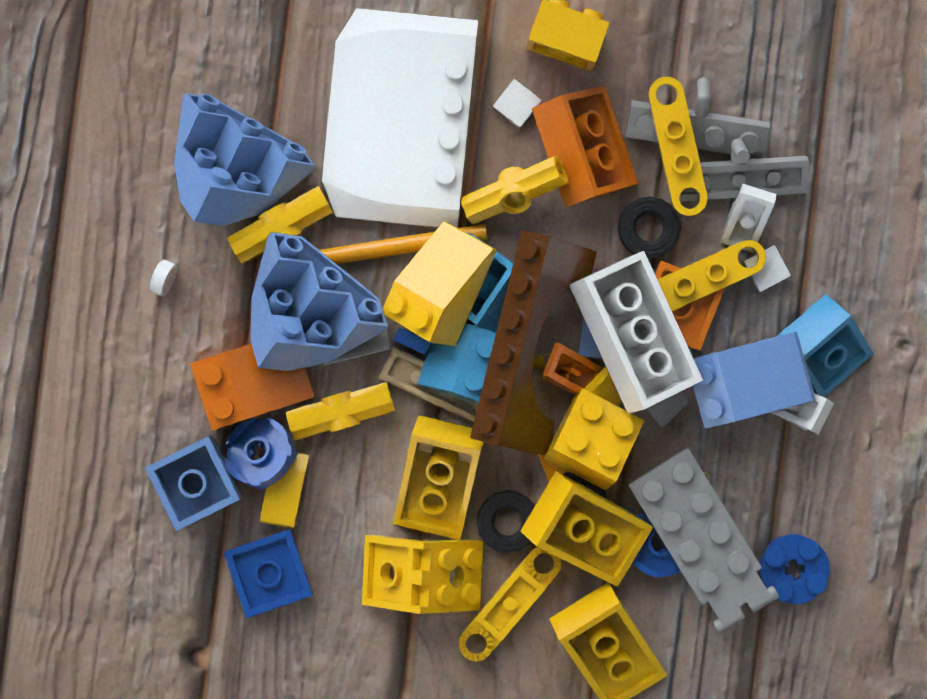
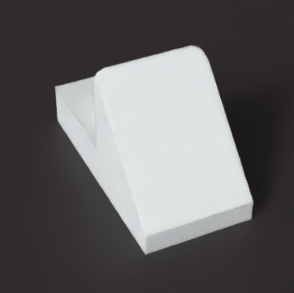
(748, 216)
(809, 415)

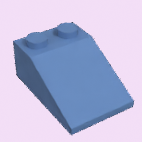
(752, 380)

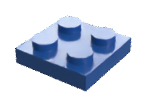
(268, 573)

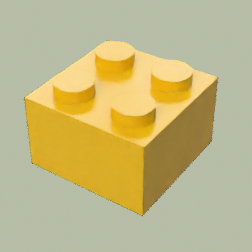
(568, 34)
(594, 439)

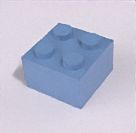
(193, 482)

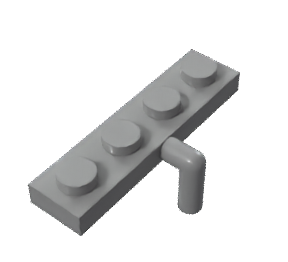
(710, 130)
(773, 175)

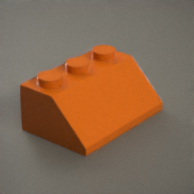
(588, 142)

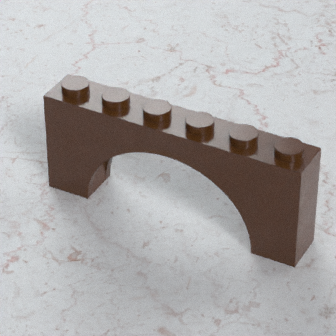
(507, 403)

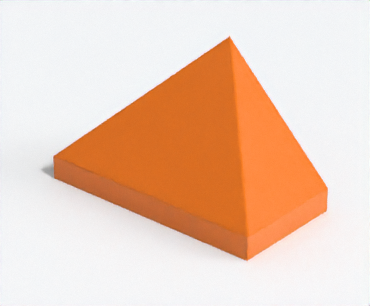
(569, 370)

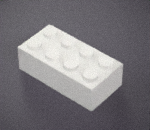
(636, 332)

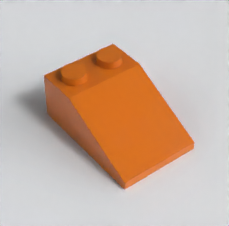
(239, 390)

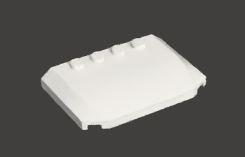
(399, 118)

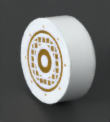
(163, 278)

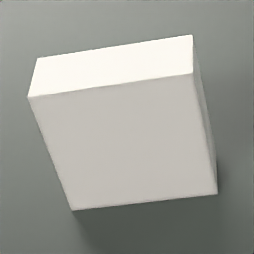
(516, 103)
(772, 271)

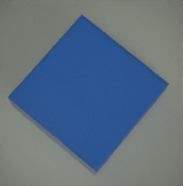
(412, 341)

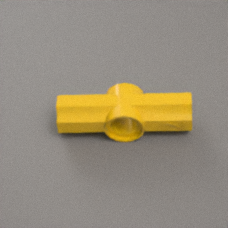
(514, 190)
(282, 219)
(340, 411)

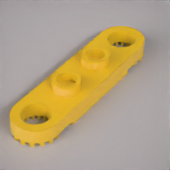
(677, 146)
(709, 275)
(508, 604)

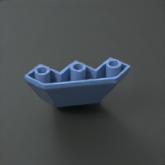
(232, 163)
(308, 307)

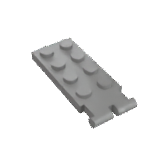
(702, 538)

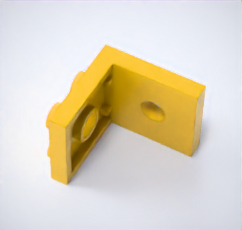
(422, 574)

